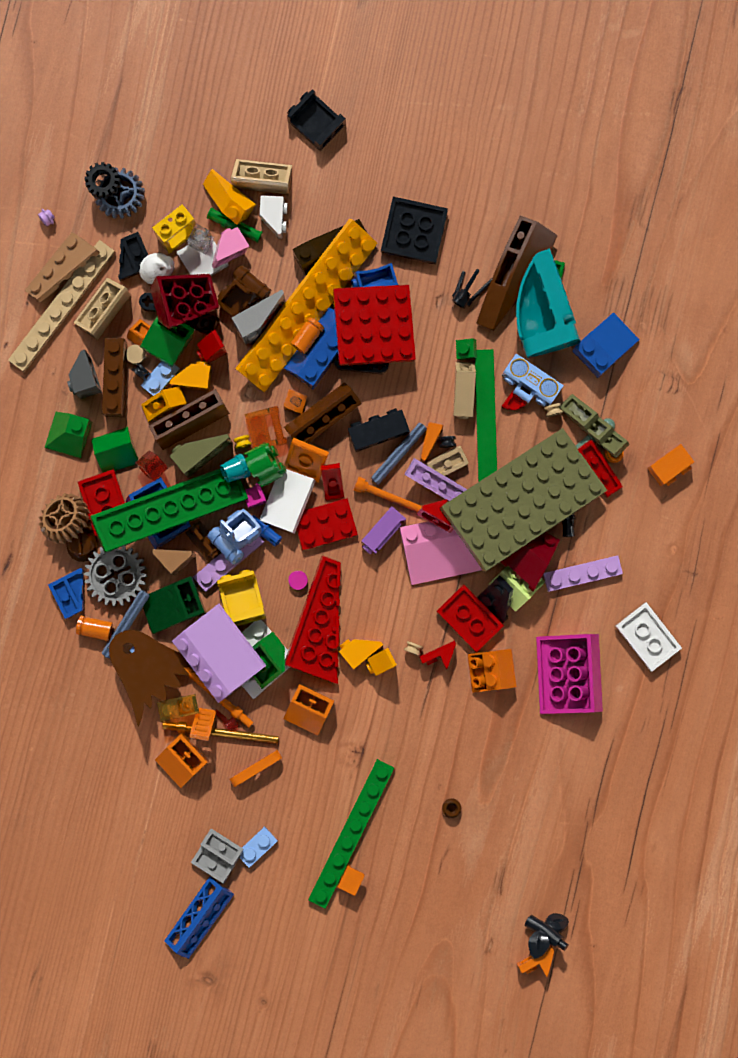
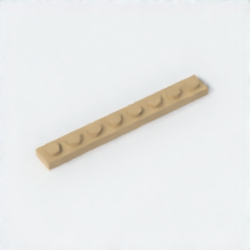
(60, 308)

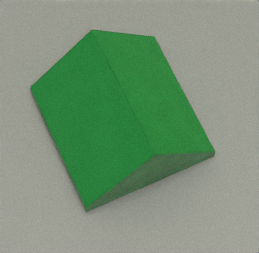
(115, 450)

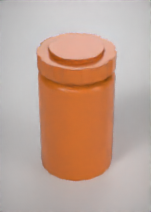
(307, 335)
(94, 628)

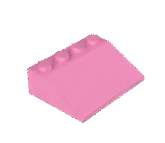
(435, 553)

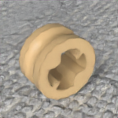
(553, 410)
(413, 648)

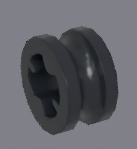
(141, 371)
(447, 441)

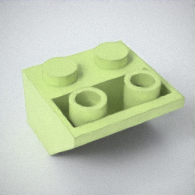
(521, 592)

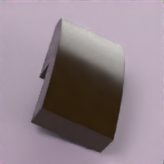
(204, 323)

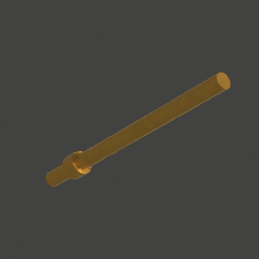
(183, 727)

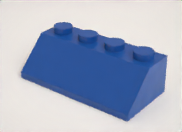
(320, 356)

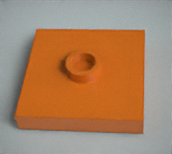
(306, 459)

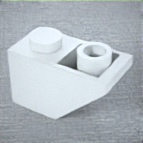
(272, 214)

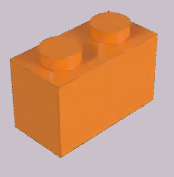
(671, 465)

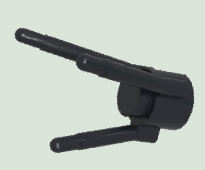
(461, 297)

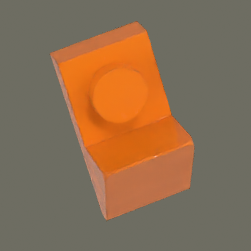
(529, 964)

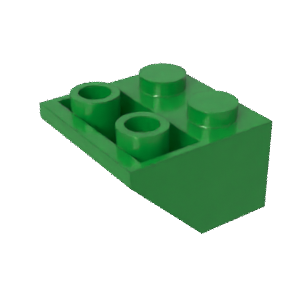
(167, 343)

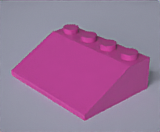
(569, 674)

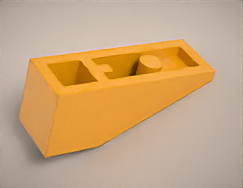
(228, 198)

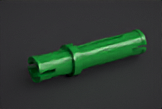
(225, 222)

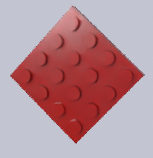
(374, 325)

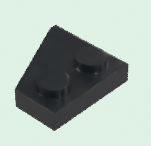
(131, 256)
(497, 598)

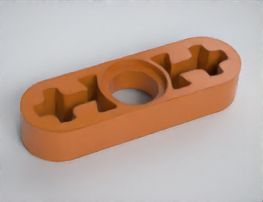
(255, 768)

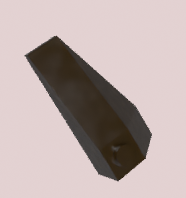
(311, 251)

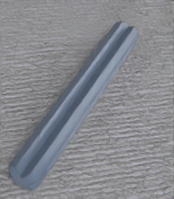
(399, 452)
(129, 618)

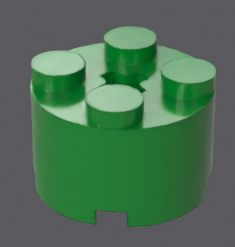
(264, 463)

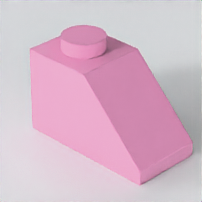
(230, 246)

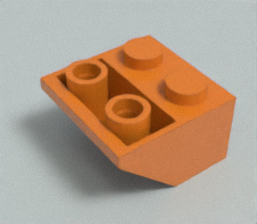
(492, 670)
(308, 709)
(181, 760)

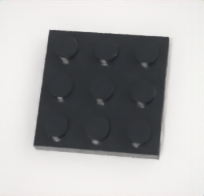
(414, 230)

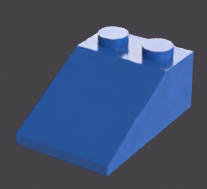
(605, 345)

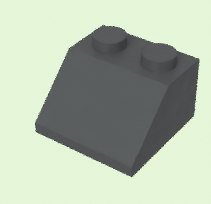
(83, 377)

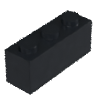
(378, 430)

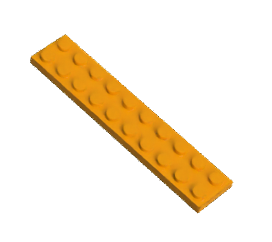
(308, 300)

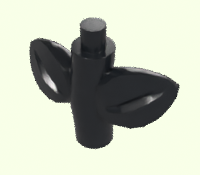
(546, 933)

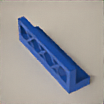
(200, 920)

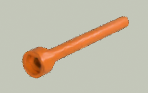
(362, 486)

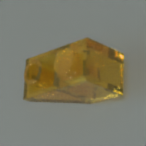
(178, 707)

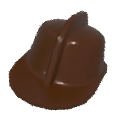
(84, 546)

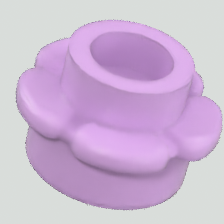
(46, 217)

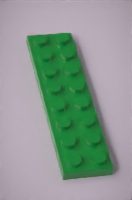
(166, 509)

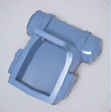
(235, 534)

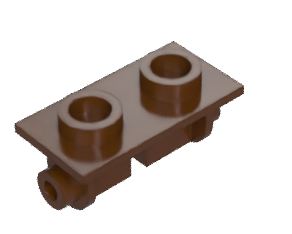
(198, 535)

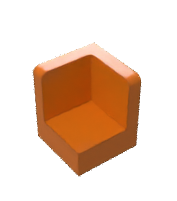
(351, 880)

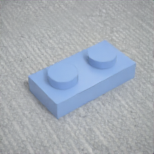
(159, 378)
(257, 846)

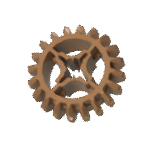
(60, 513)

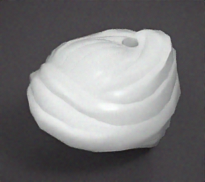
(156, 265)

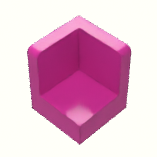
(255, 496)

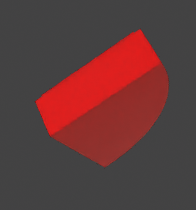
(513, 402)

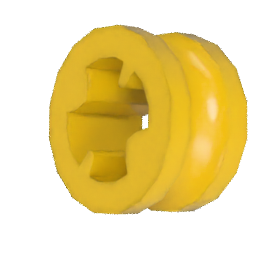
(242, 441)

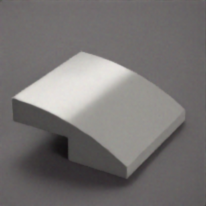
(217, 856)

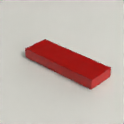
(600, 467)

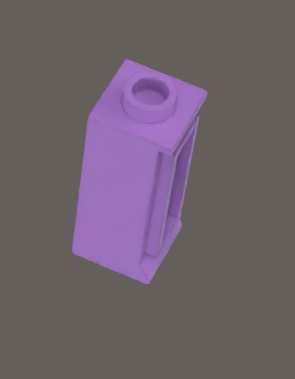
(382, 531)

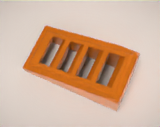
(431, 436)
(203, 724)

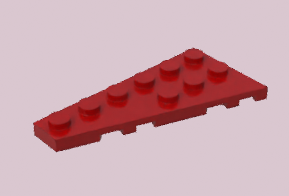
(317, 632)

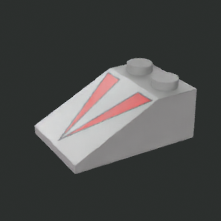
(255, 319)

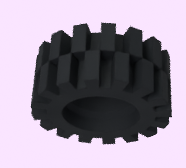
(98, 170)

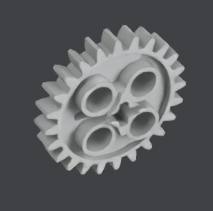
(123, 590)

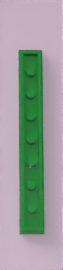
(485, 413)

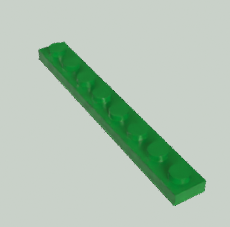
(351, 833)

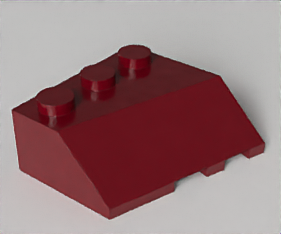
(183, 298)
(532, 559)

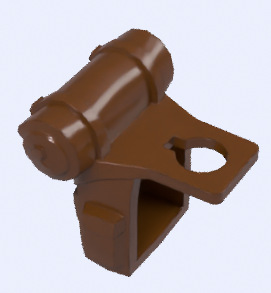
(242, 292)

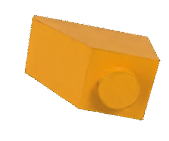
(193, 377)
(163, 403)
(358, 650)
(380, 662)

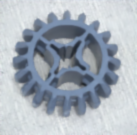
(126, 193)

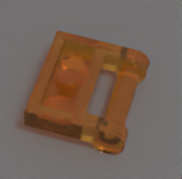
(259, 430)

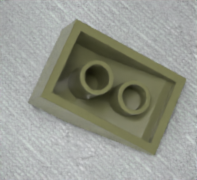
(196, 454)

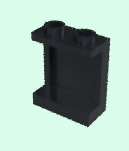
(315, 120)

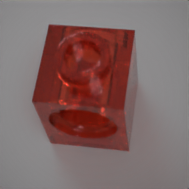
(151, 465)

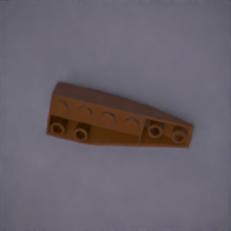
(524, 243)

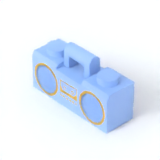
(533, 379)

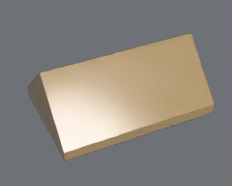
(261, 176)
(102, 308)

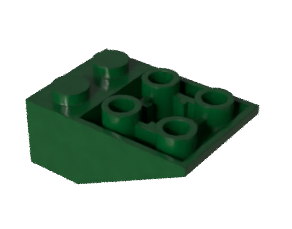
(173, 605)

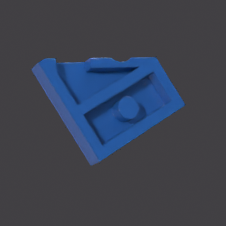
(69, 593)

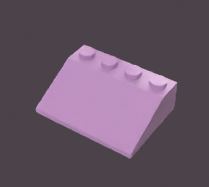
(218, 653)

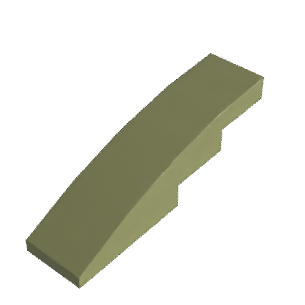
(594, 426)

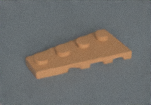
(67, 259)

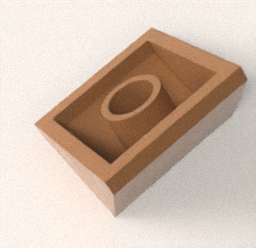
(174, 560)

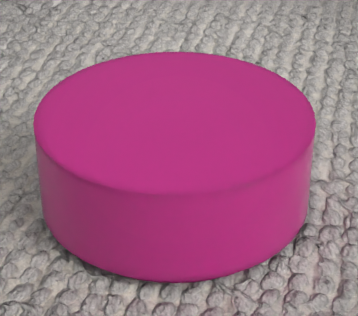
(298, 580)

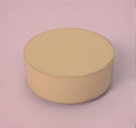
(135, 354)

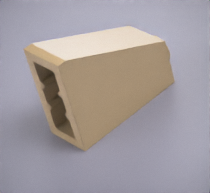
(464, 390)

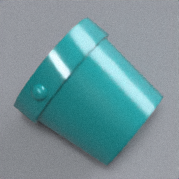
(235, 469)

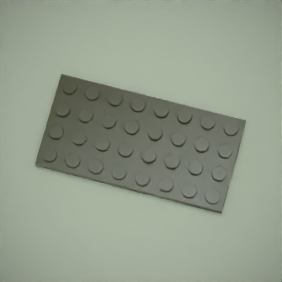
(523, 499)

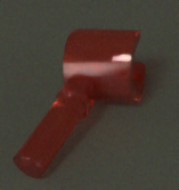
(231, 724)

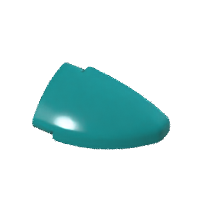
(544, 310)

